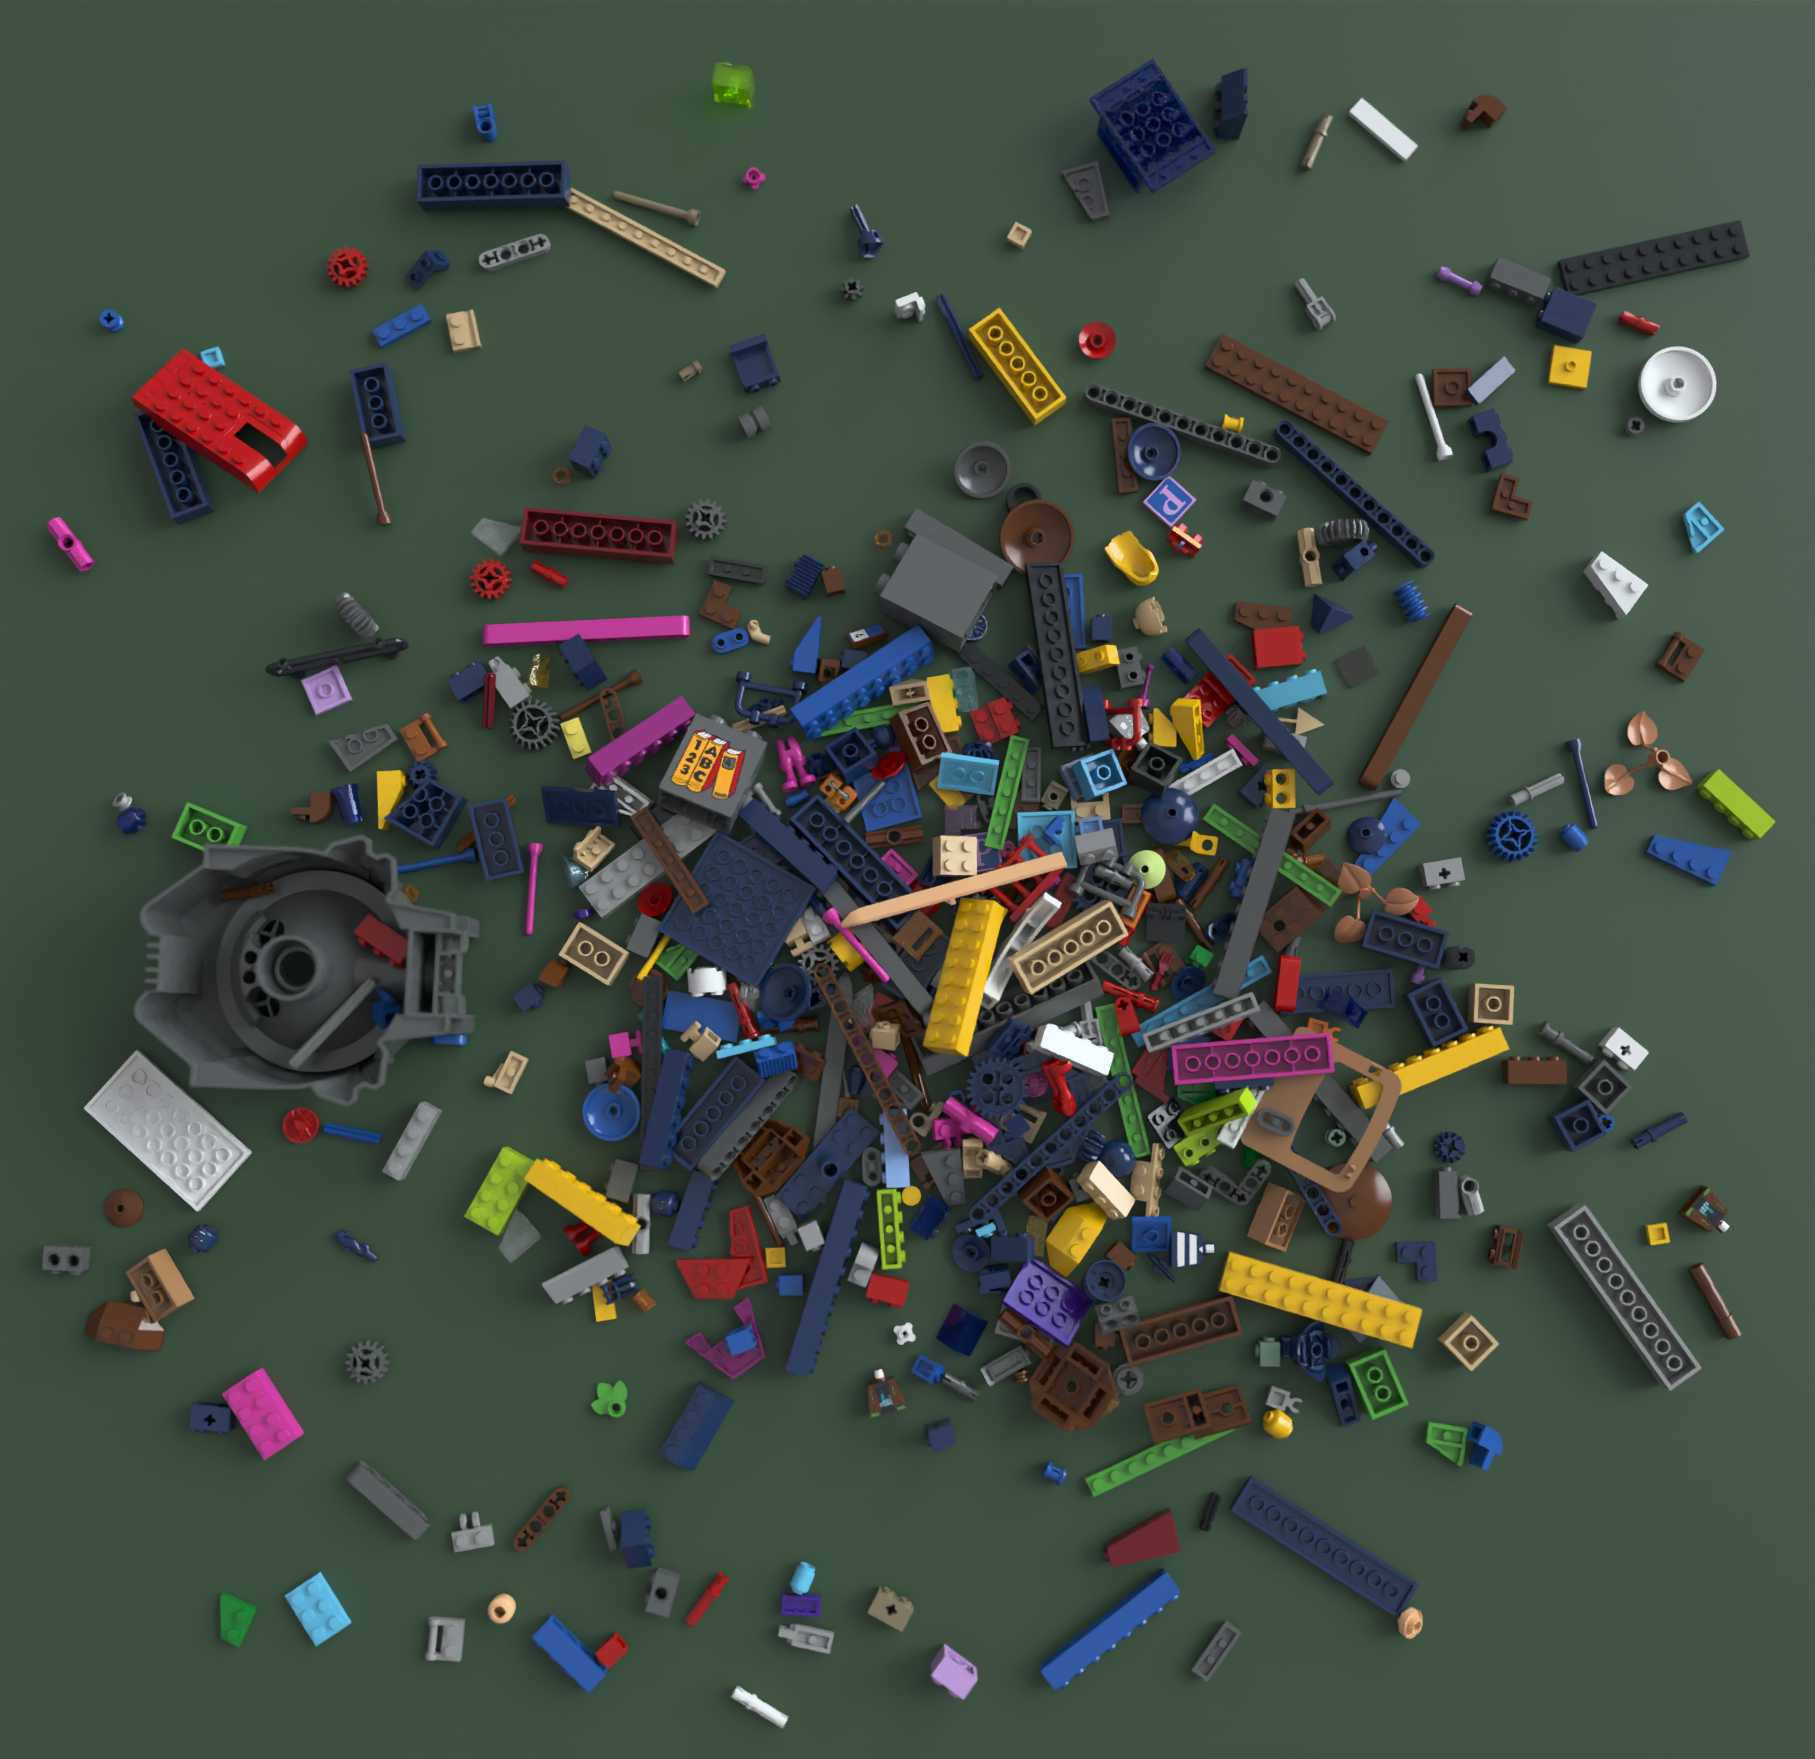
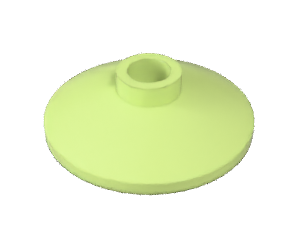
(1155, 865)

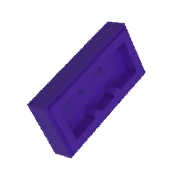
(800, 1604)

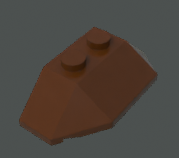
(124, 1326)

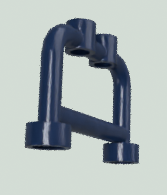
(754, 716)

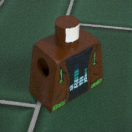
(1705, 1210)
(884, 1395)

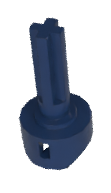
(869, 240)

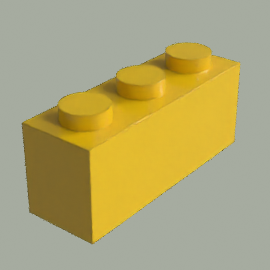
(944, 704)

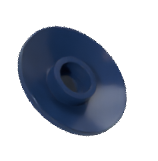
(1370, 843)
(1187, 982)
(965, 1258)

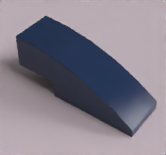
(1095, 714)

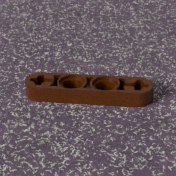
(620, 722)
(543, 1519)

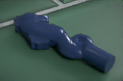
(348, 1243)

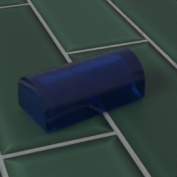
(1179, 665)

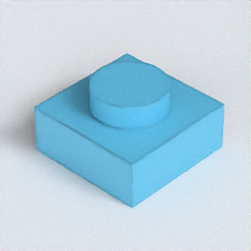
(985, 1231)

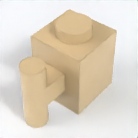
(797, 938)
(703, 1043)

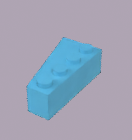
(1293, 691)

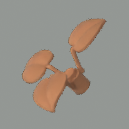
(1644, 732)
(1357, 880)

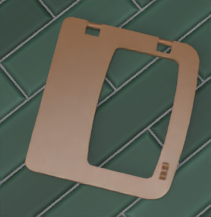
(1292, 1097)

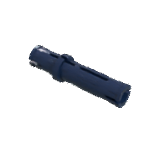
(1659, 1130)

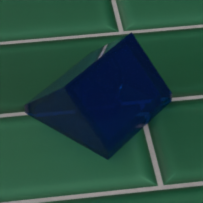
(961, 1330)

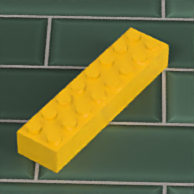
(963, 977)
(1433, 1064)

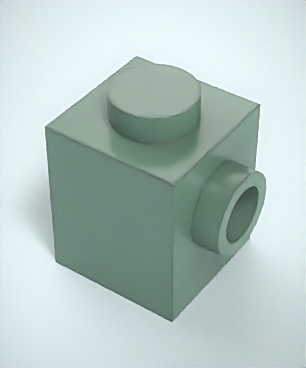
(1267, 1352)

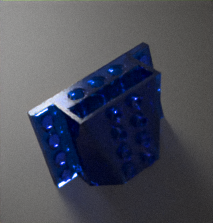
(1149, 129)

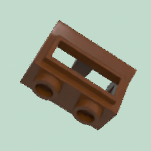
(1495, 1252)

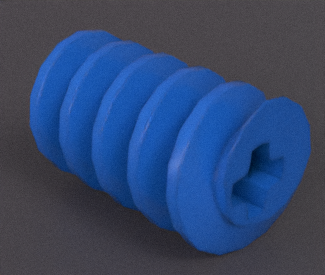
(1411, 602)

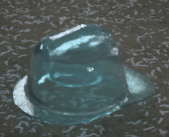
(574, 872)

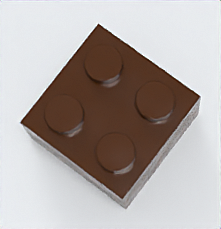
(1046, 1194)

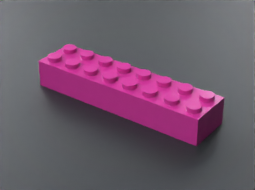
(1253, 1059)

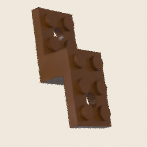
(1297, 909)
(1197, 1414)

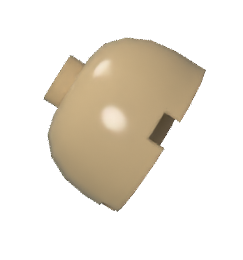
(1150, 618)

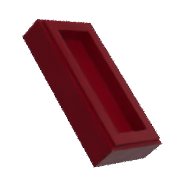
(1151, 1089)

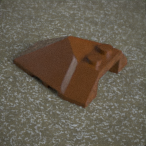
(771, 1157)

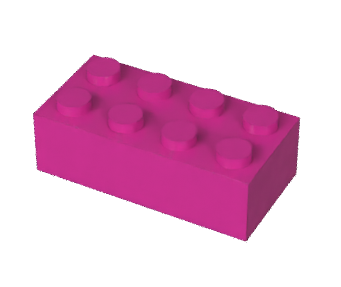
(263, 1413)

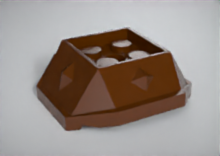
(1052, 1391)

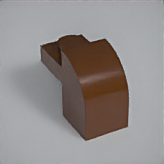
(1486, 108)
(320, 810)
(623, 1072)

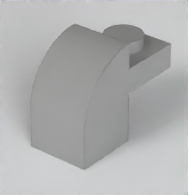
(864, 1264)

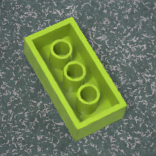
(501, 1191)

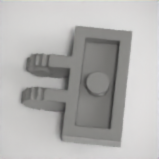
(472, 1537)

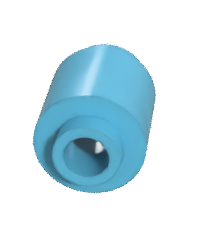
(802, 1578)

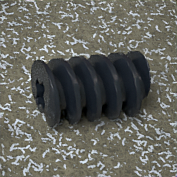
(1458, 957)

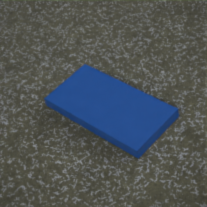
(1074, 589)
(718, 1015)

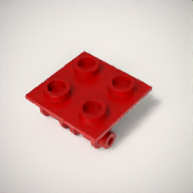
(1210, 703)

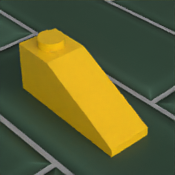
(1188, 723)
(390, 792)

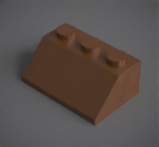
(919, 736)

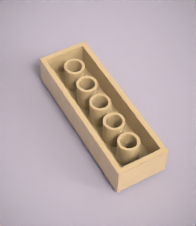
(1067, 946)

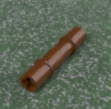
(1715, 1301)

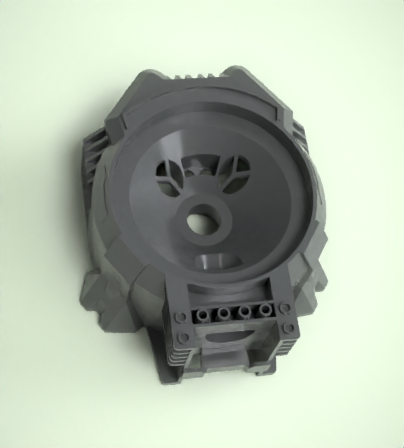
(207, 952)

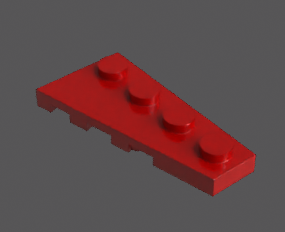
(746, 1245)

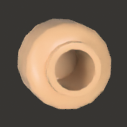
(501, 1608)

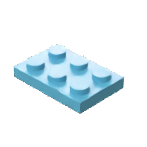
(967, 773)
(746, 1046)
(318, 1609)

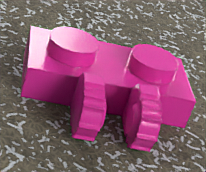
(947, 1127)

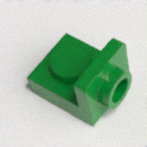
(1249, 1156)

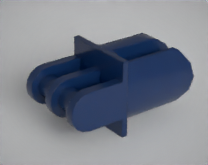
(618, 1289)

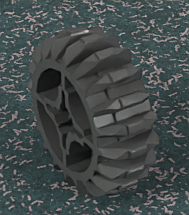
(1342, 533)
(355, 615)
(525, 710)

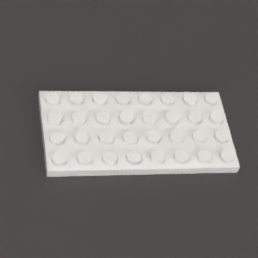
(167, 1130)

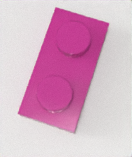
(1247, 757)

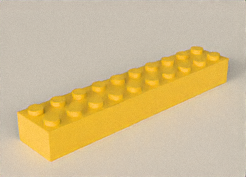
(1320, 1299)

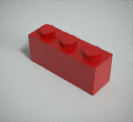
(383, 941)

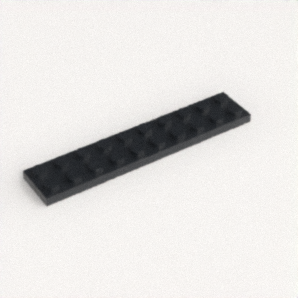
(1654, 258)
(1056, 655)

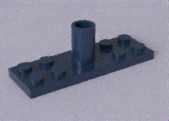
(839, 1146)

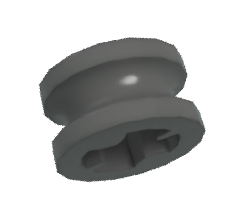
(1639, 422)

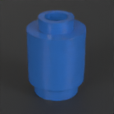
(1573, 837)

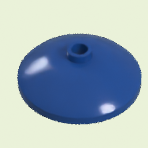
(605, 1123)

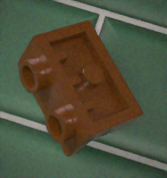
(808, 1063)

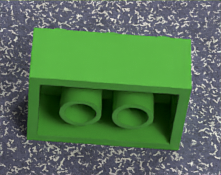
(201, 827)
(1376, 1382)

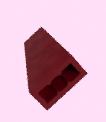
(1144, 1541)

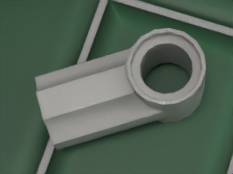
(1470, 1197)

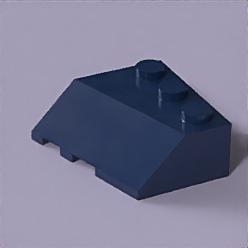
(1231, 104)
(429, 812)

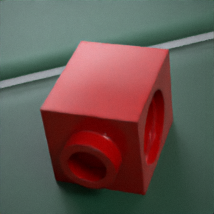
(611, 1650)

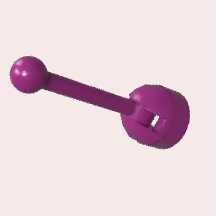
(1150, 668)

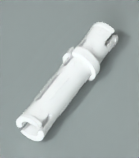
(755, 1704)

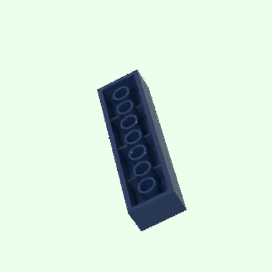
(494, 185)
(851, 856)

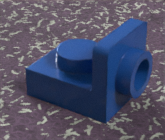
(1055, 826)
(928, 1369)

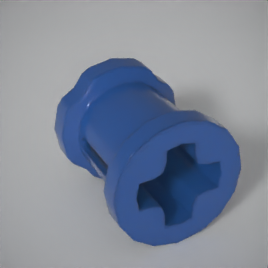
(1054, 1473)

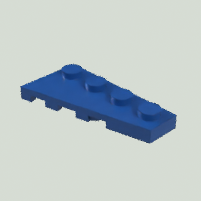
(1398, 826)
(1694, 859)

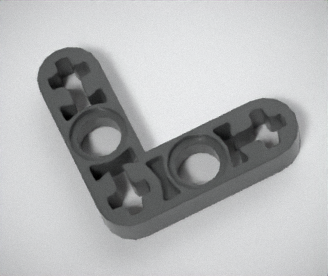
(1242, 1186)

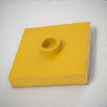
(1569, 367)

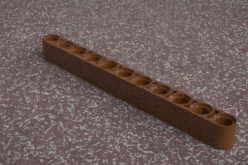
(1415, 697)
(873, 1066)

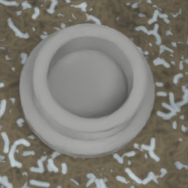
(1400, 778)

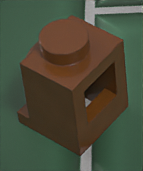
(833, 668)

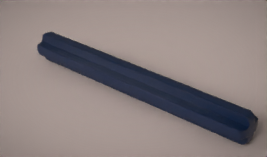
(959, 336)

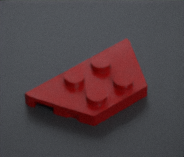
(713, 1276)

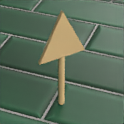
(1304, 722)

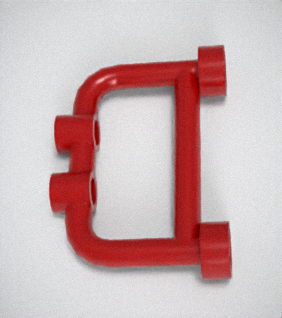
(1132, 709)

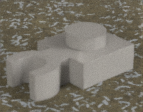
(1280, 1399)

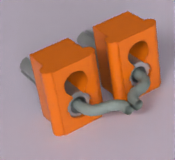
(847, 792)

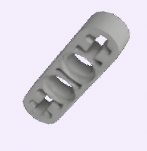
(515, 256)

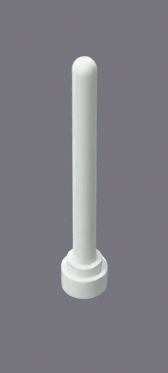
(1443, 451)

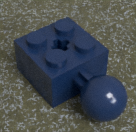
(854, 755)

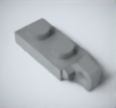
(782, 1219)
(807, 1637)

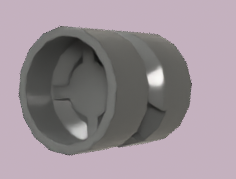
(754, 421)

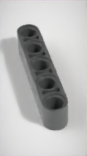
(389, 1500)

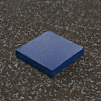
(1150, 1234)

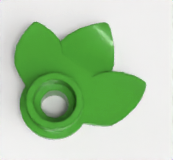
(608, 1397)

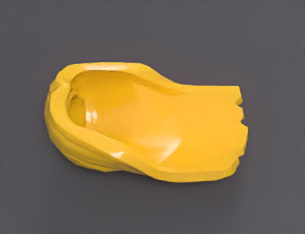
(1132, 559)

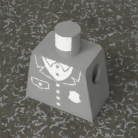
(1122, 727)

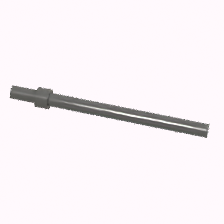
(1308, 808)

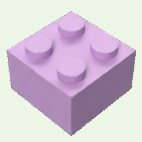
(953, 1672)

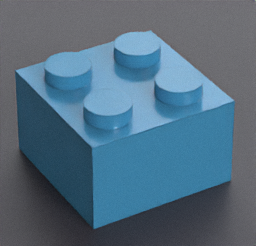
(1099, 774)

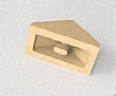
(909, 692)

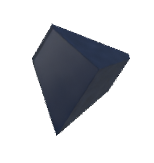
(1327, 614)

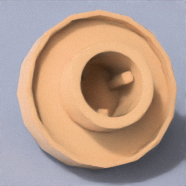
(1410, 1622)

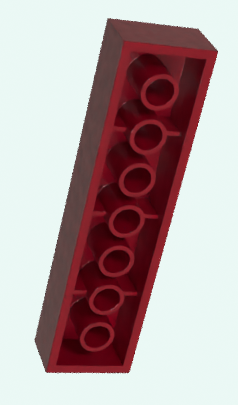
(599, 535)

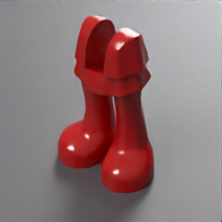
(1055, 1075)
(584, 1243)

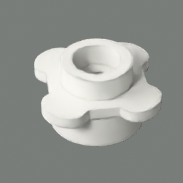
(904, 1338)

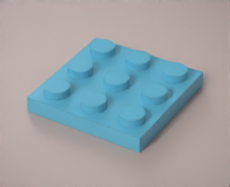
(1036, 823)

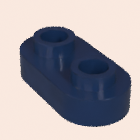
(1219, 927)

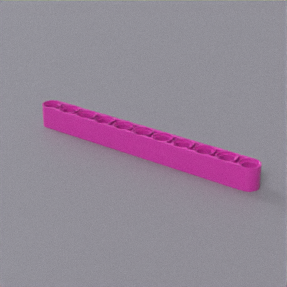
(589, 630)

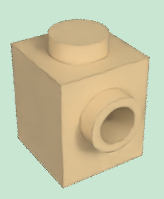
(885, 1035)

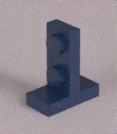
(966, 1225)

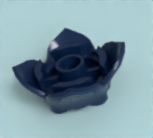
(1313, 1348)

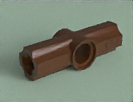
(907, 836)
(1034, 1340)

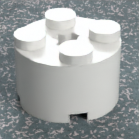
(706, 980)

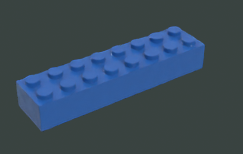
(863, 683)

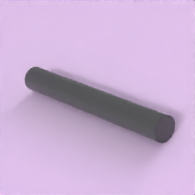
(864, 801)

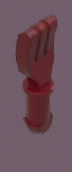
(1163, 965)

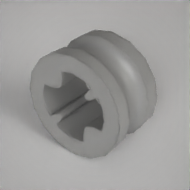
(122, 801)

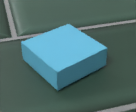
(213, 358)

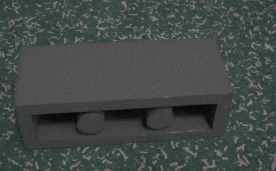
(1517, 281)

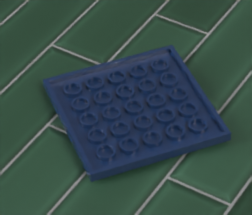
(748, 911)

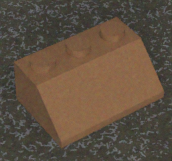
(1276, 1217)
(159, 1285)

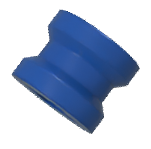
(115, 324)

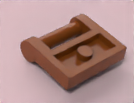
(418, 741)

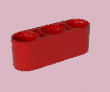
(1286, 983)

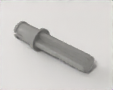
(1536, 789)

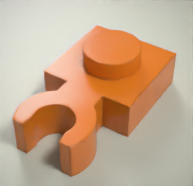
(1321, 1027)

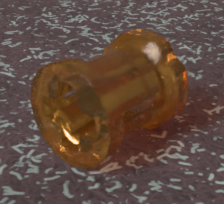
(1313, 861)
(644, 1301)

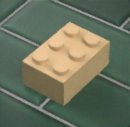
(595, 954)

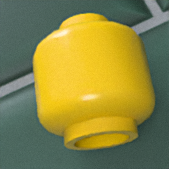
(1277, 1424)

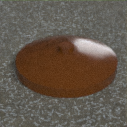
(1036, 533)
(1362, 1207)

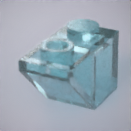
(965, 689)

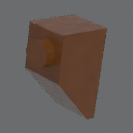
(556, 973)

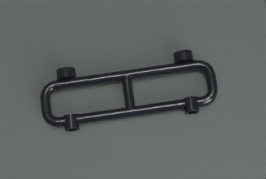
(299, 666)

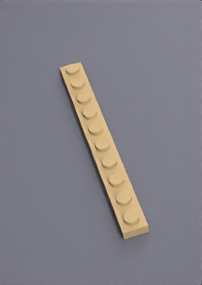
(646, 239)

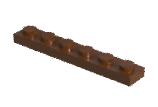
(670, 860)

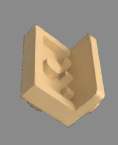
(592, 849)

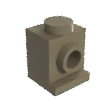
(1053, 788)

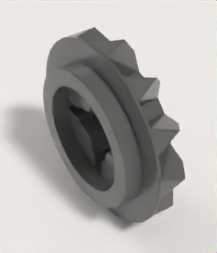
(1134, 1385)

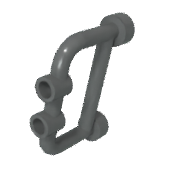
(1127, 869)

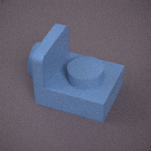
(1089, 825)

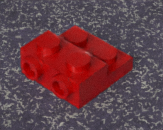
(995, 721)

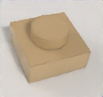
(1019, 235)

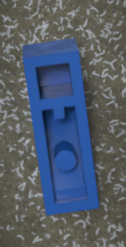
(807, 652)

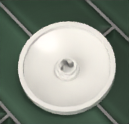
(1677, 384)

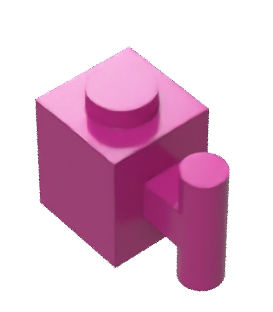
(622, 1044)

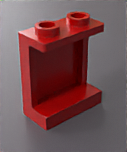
(1277, 647)

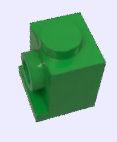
(1199, 957)

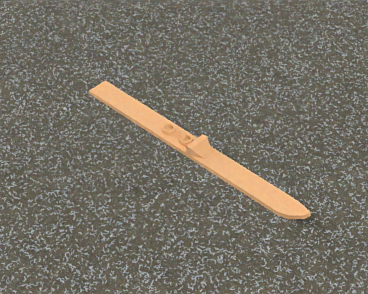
(955, 889)

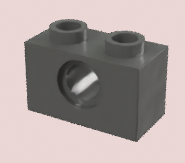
(1267, 509)
(660, 1604)

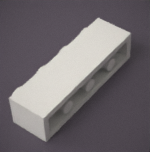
(1080, 1051)

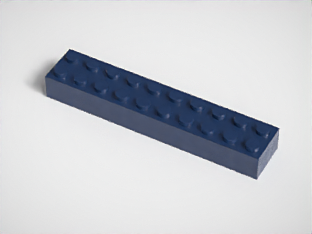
(825, 1284)

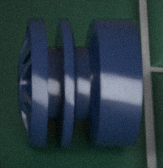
(1106, 1271)

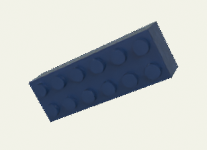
(175, 471)
(715, 1111)

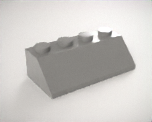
(586, 1274)

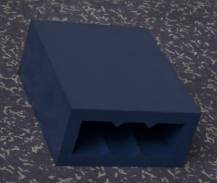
(1565, 315)

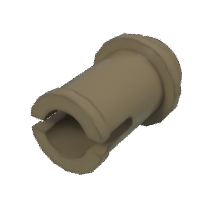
(690, 370)

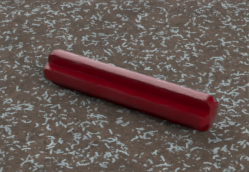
(489, 700)

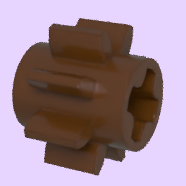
(869, 975)

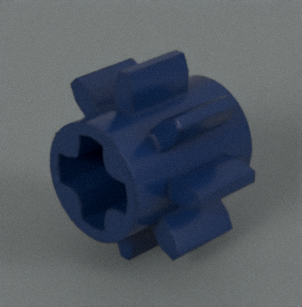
(818, 764)

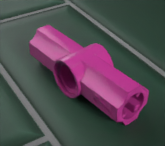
(76, 552)
(970, 1120)

